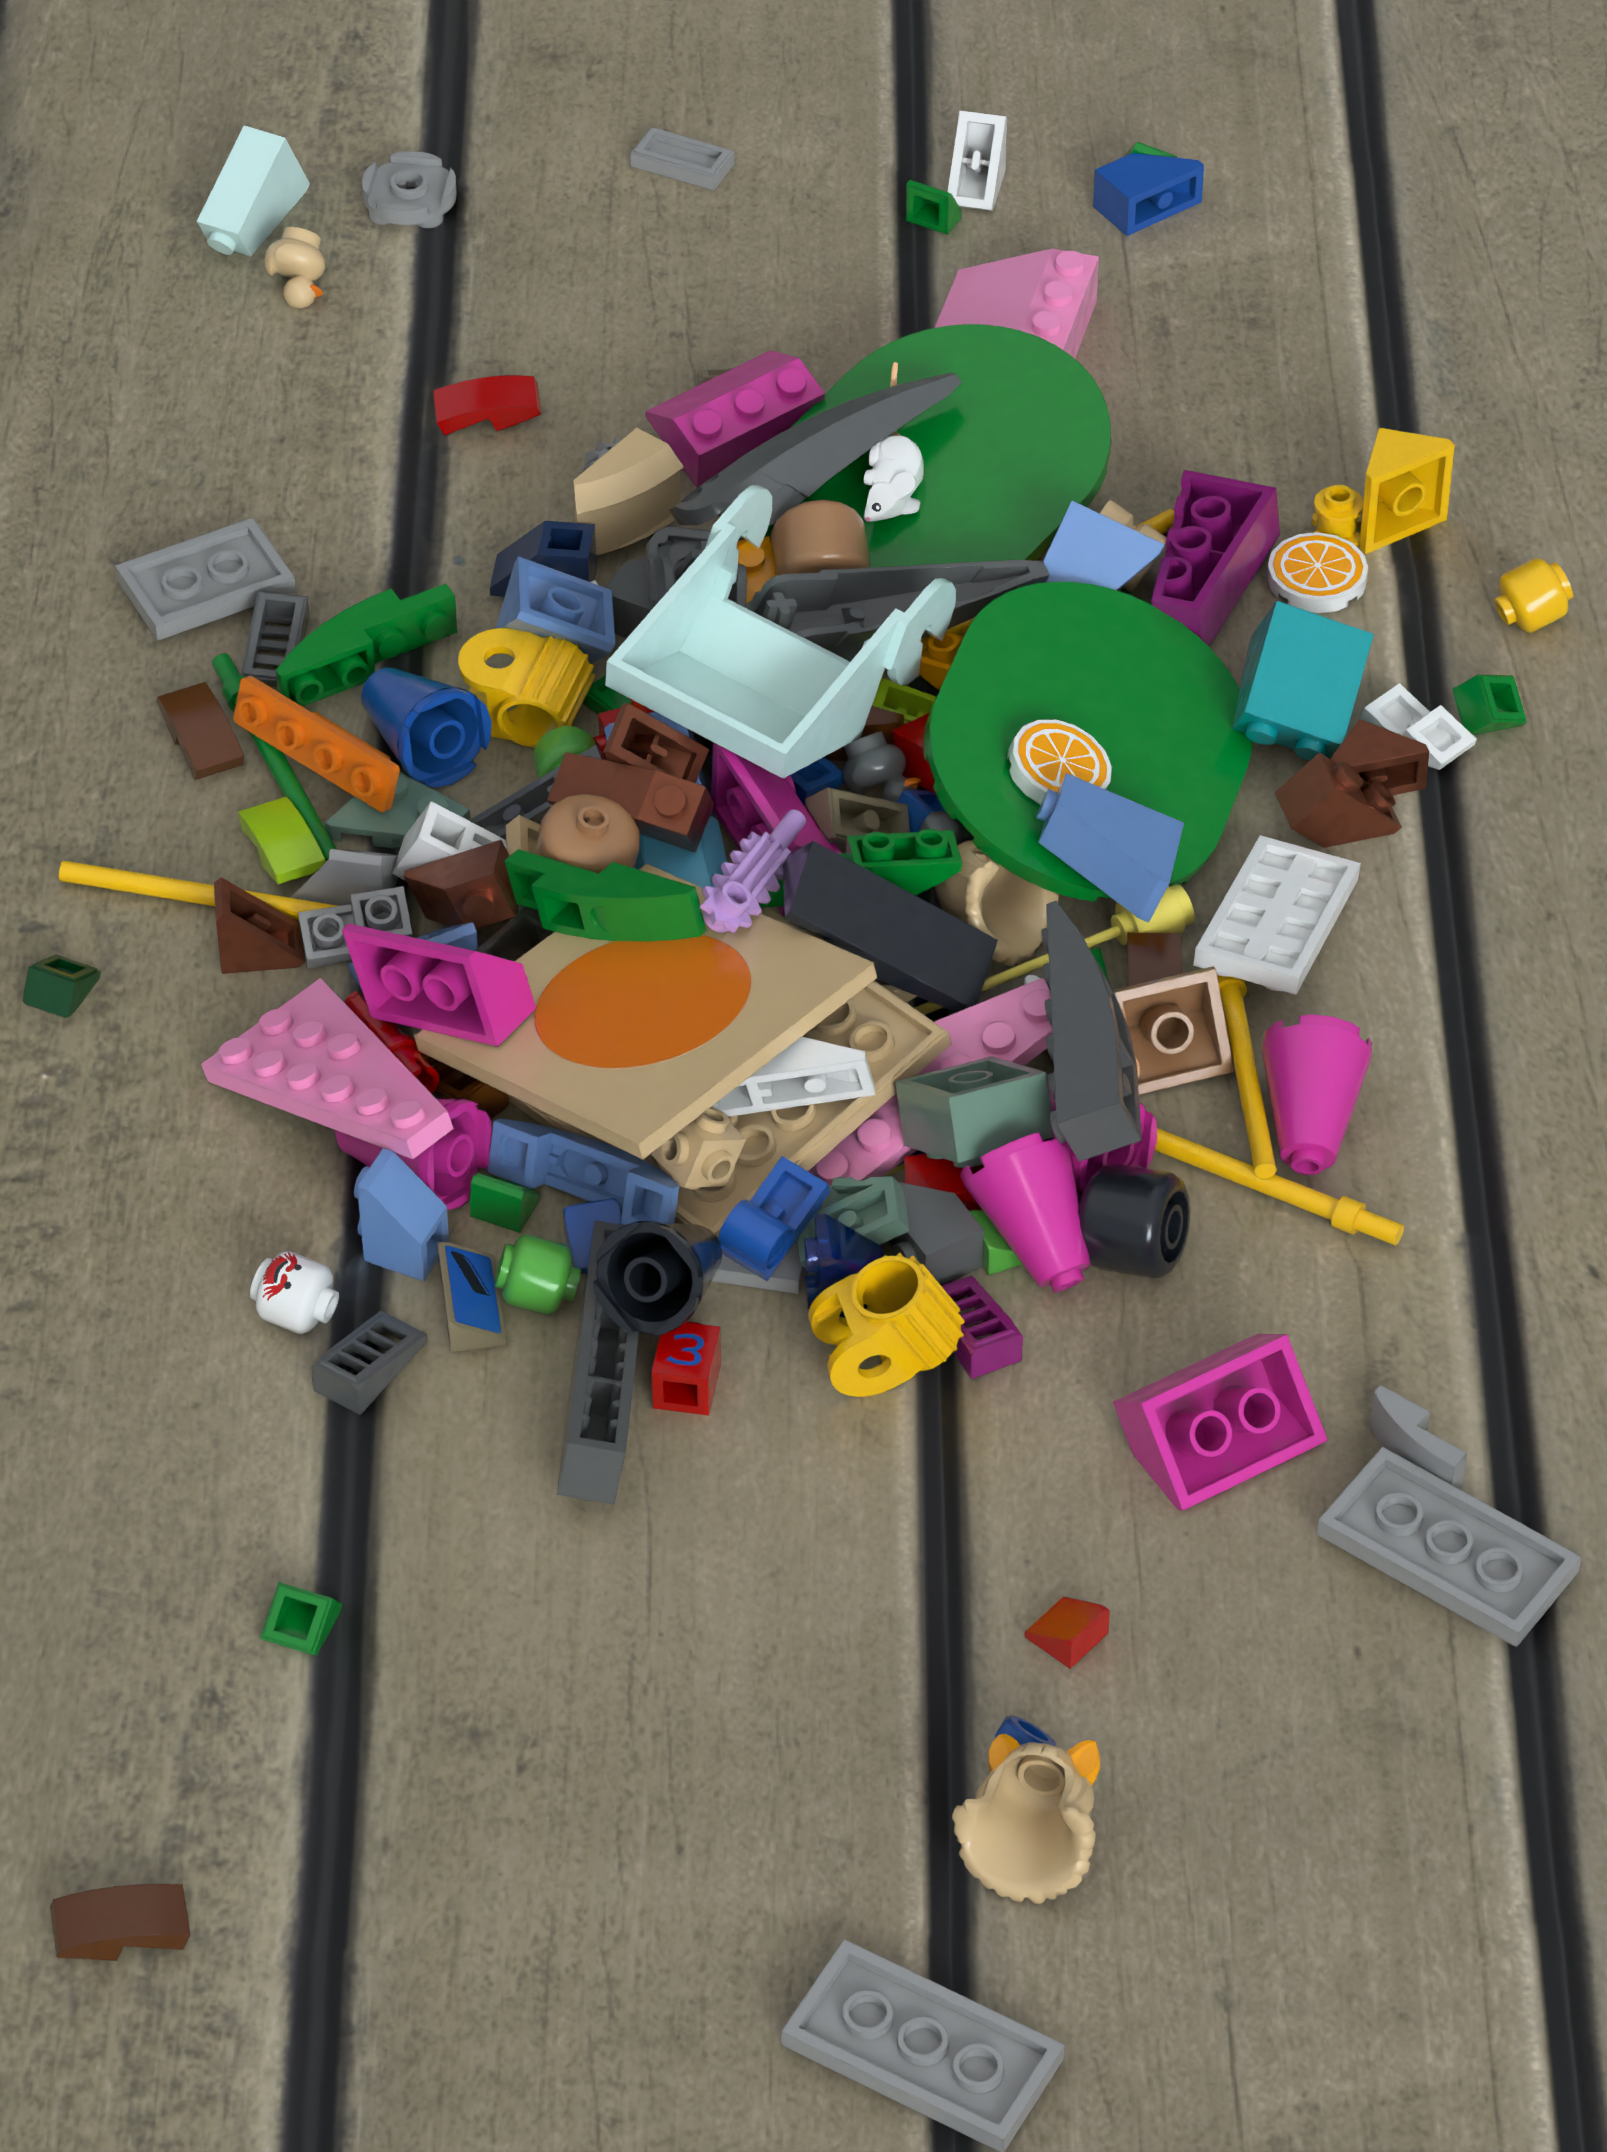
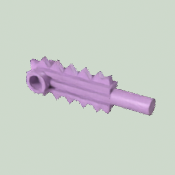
(750, 876)

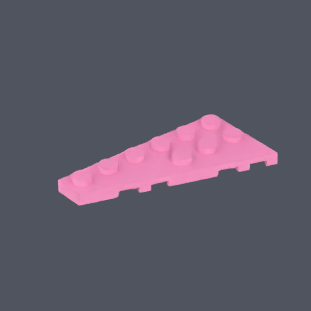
(1003, 1027)
(332, 1070)

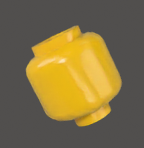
(1533, 595)

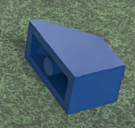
(1146, 189)

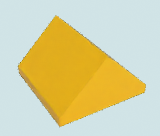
(1405, 487)

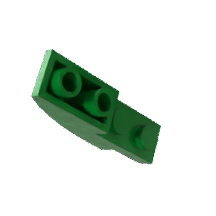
(349, 644)
(905, 859)
(607, 905)

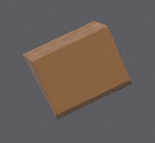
(1177, 1029)

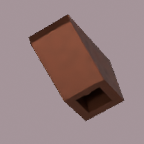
(1336, 805)

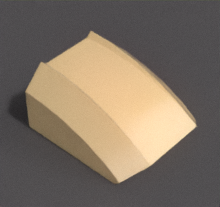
(628, 491)

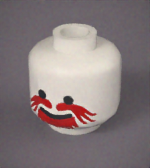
(294, 1292)

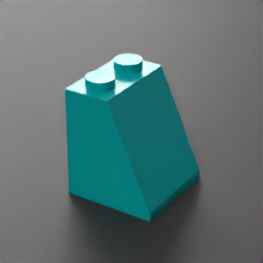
(1301, 681)

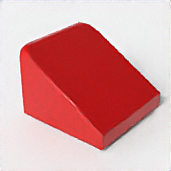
(1070, 1629)

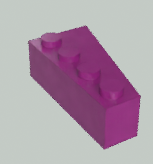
(1214, 549)

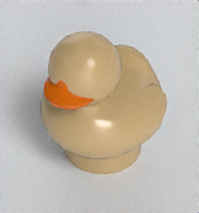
(301, 261)

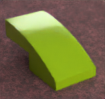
(282, 840)

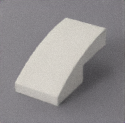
(1405, 715)

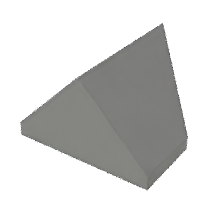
(348, 874)

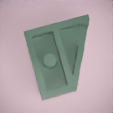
(392, 825)
(868, 1206)

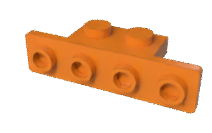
(317, 743)

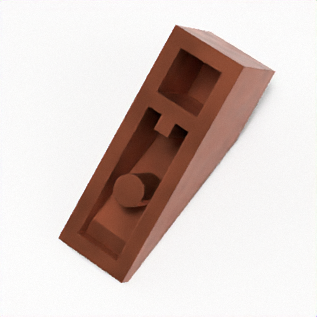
(658, 802)

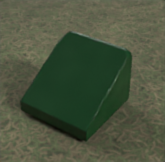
(59, 985)

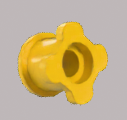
(1338, 512)

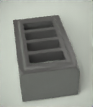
(279, 609)
(360, 1390)

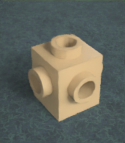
(702, 1151)

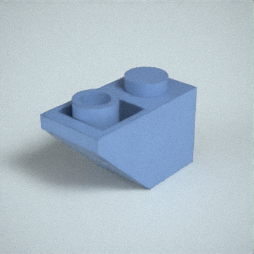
(399, 1217)

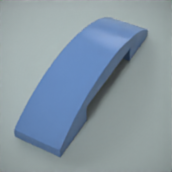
(582, 1167)

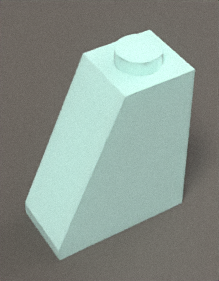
(252, 193)

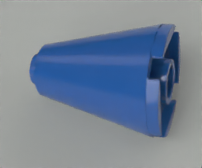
(427, 724)

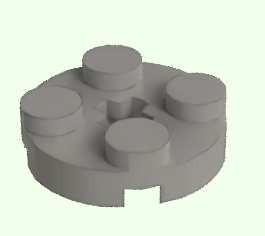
(390, 200)

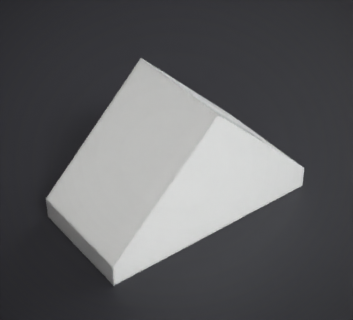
(978, 160)

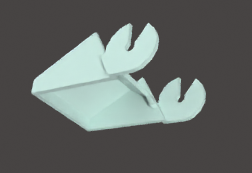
(752, 679)

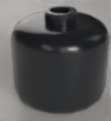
(1134, 1220)

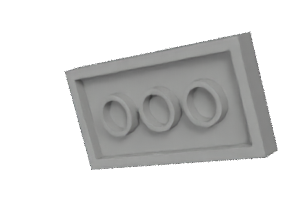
(1449, 1546)
(923, 2045)

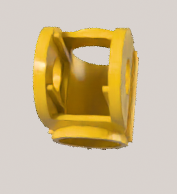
(544, 679)
(906, 1323)

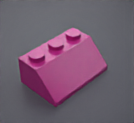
(735, 412)
(756, 801)
(439, 985)
(1222, 1419)

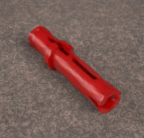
(401, 1045)

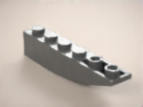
(1089, 1047)

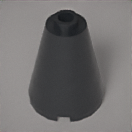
(655, 1274)

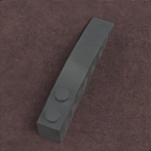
(597, 1395)

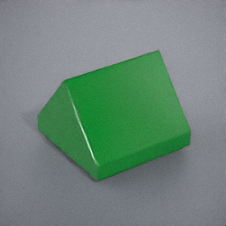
(501, 1202)

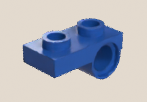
(767, 1226)

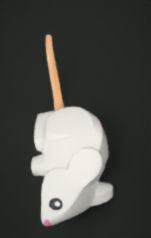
(895, 474)

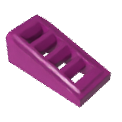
(994, 1351)

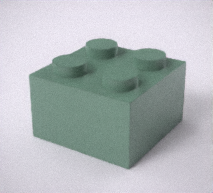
(973, 1109)

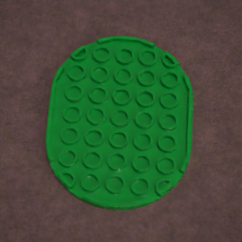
(995, 452)
(1119, 674)

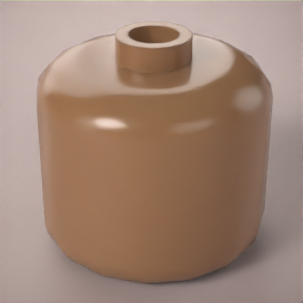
(819, 538)
(588, 833)

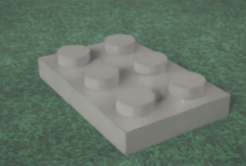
(204, 578)

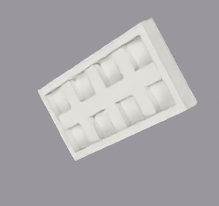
(1277, 915)

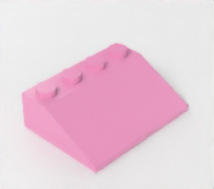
(1035, 293)

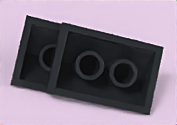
(903, 935)

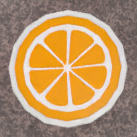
(1317, 572)
(1049, 750)

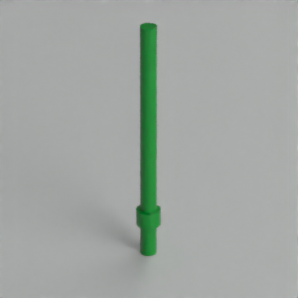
(274, 758)

